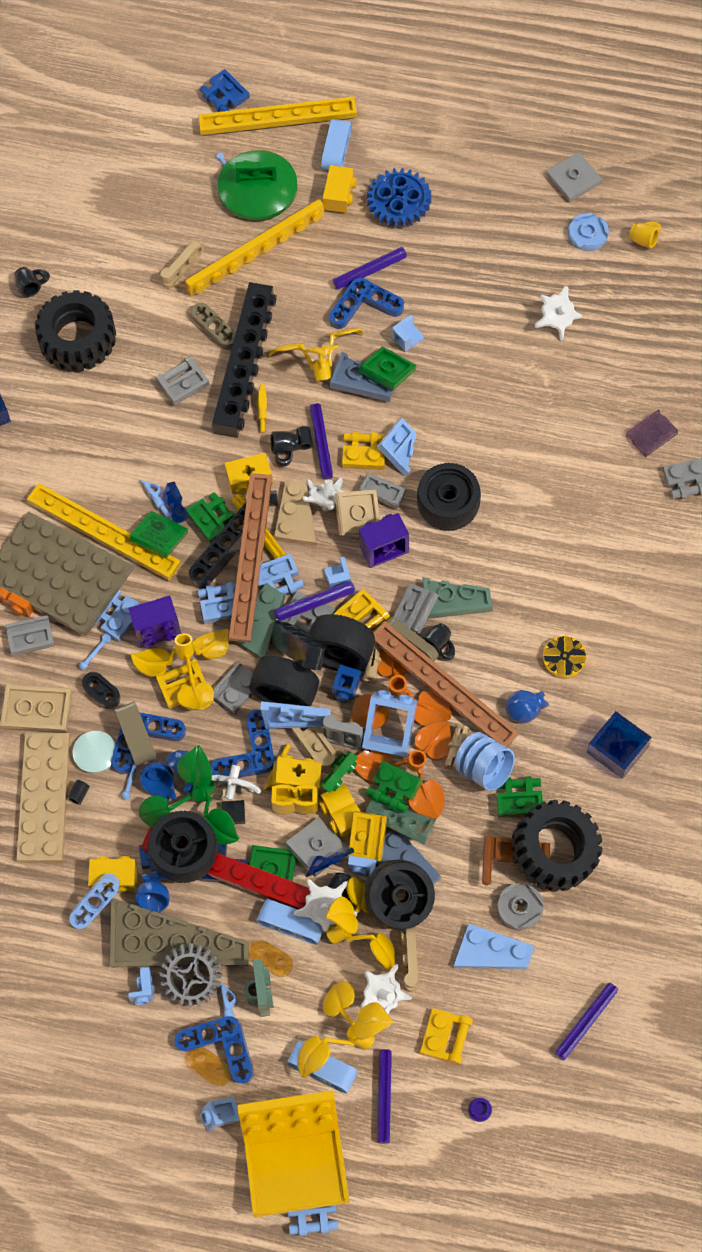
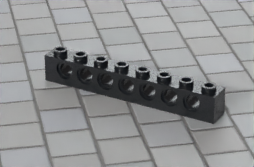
(255, 296)

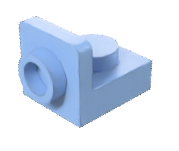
(361, 866)
(144, 983)
(219, 1113)

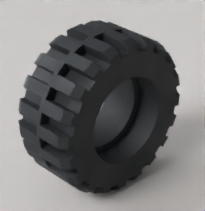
(69, 309)
(575, 826)

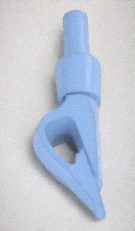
(156, 497)
(228, 1011)

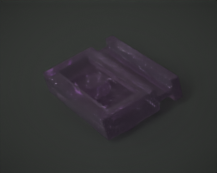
(652, 433)

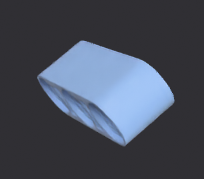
(336, 144)
(281, 919)
(332, 1073)

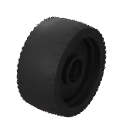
(444, 482)
(345, 641)
(283, 682)
(186, 863)
(382, 889)

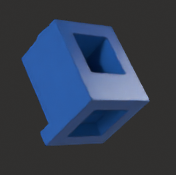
(346, 677)

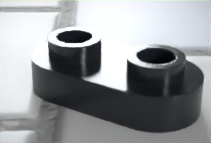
(102, 690)

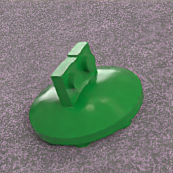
(257, 185)

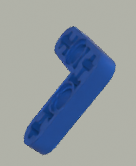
(364, 295)
(147, 719)
(252, 758)
(228, 1040)

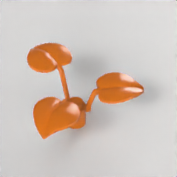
(429, 706)
(429, 740)

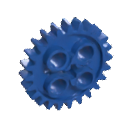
(399, 197)

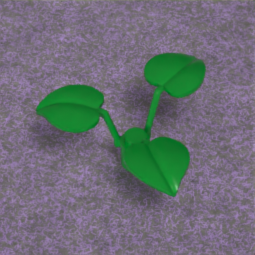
(193, 768)

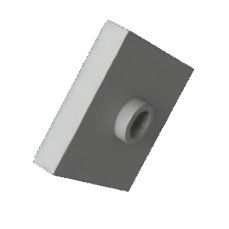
(574, 176)
(314, 841)

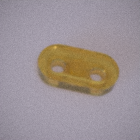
(271, 958)
(210, 1066)

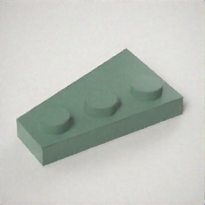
(458, 599)
(267, 602)
(409, 823)

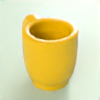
(645, 233)

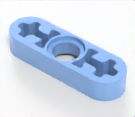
(93, 911)

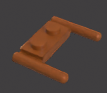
(500, 850)

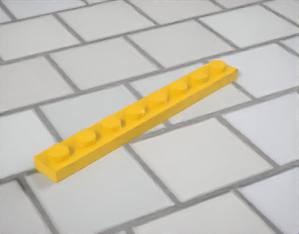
(277, 115)
(252, 249)
(101, 530)

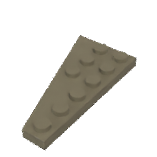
(146, 937)

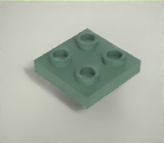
(262, 980)

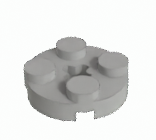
(523, 894)

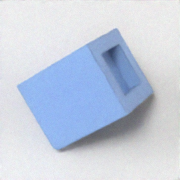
(406, 334)
(337, 574)

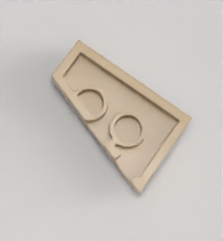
(295, 516)

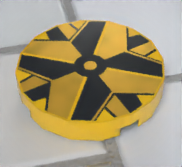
(564, 657)

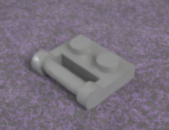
(185, 385)
(349, 734)

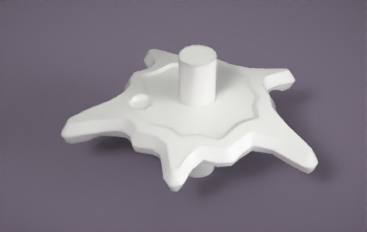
(558, 312)
(324, 494)
(233, 781)
(319, 902)
(383, 990)

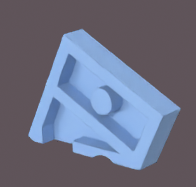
(398, 445)

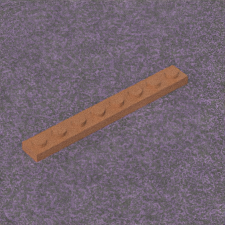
(250, 558)
(444, 685)

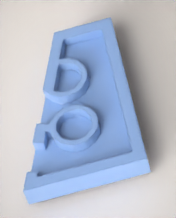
(292, 716)
(492, 950)

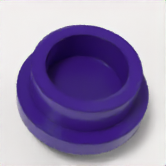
(480, 1109)

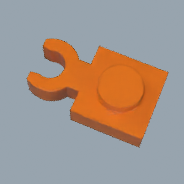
(17, 603)

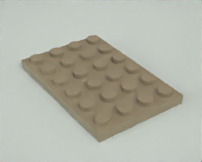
(60, 573)

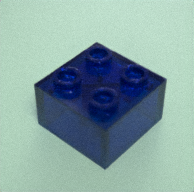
(619, 744)

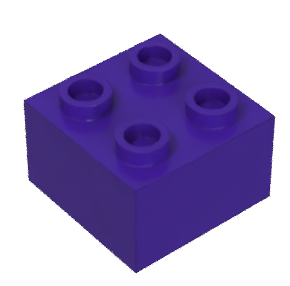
(384, 540)
(155, 621)

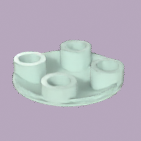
(94, 751)

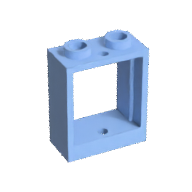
(387, 744)

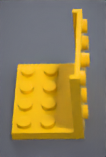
(293, 1153)

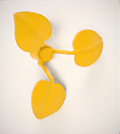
(322, 365)
(211, 646)
(342, 914)
(370, 1021)

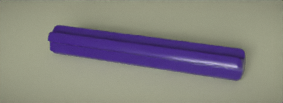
(370, 268)
(321, 441)
(314, 601)
(586, 1021)
(384, 1096)

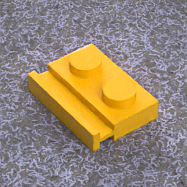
(368, 835)

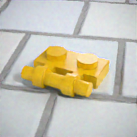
(363, 456)

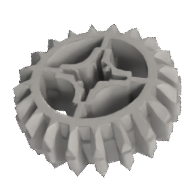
(180, 971)

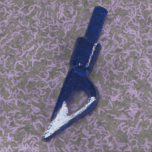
(326, 862)

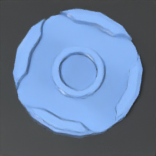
(588, 232)

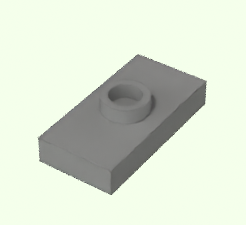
(387, 492)

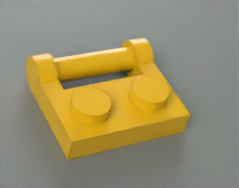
(361, 606)
(171, 690)
(438, 1034)

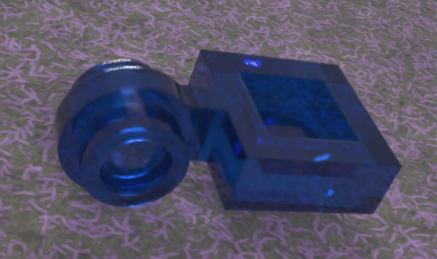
(173, 499)

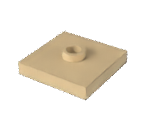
(355, 510)

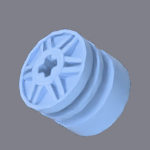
(484, 761)

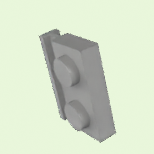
(415, 607)
(30, 635)
(233, 689)

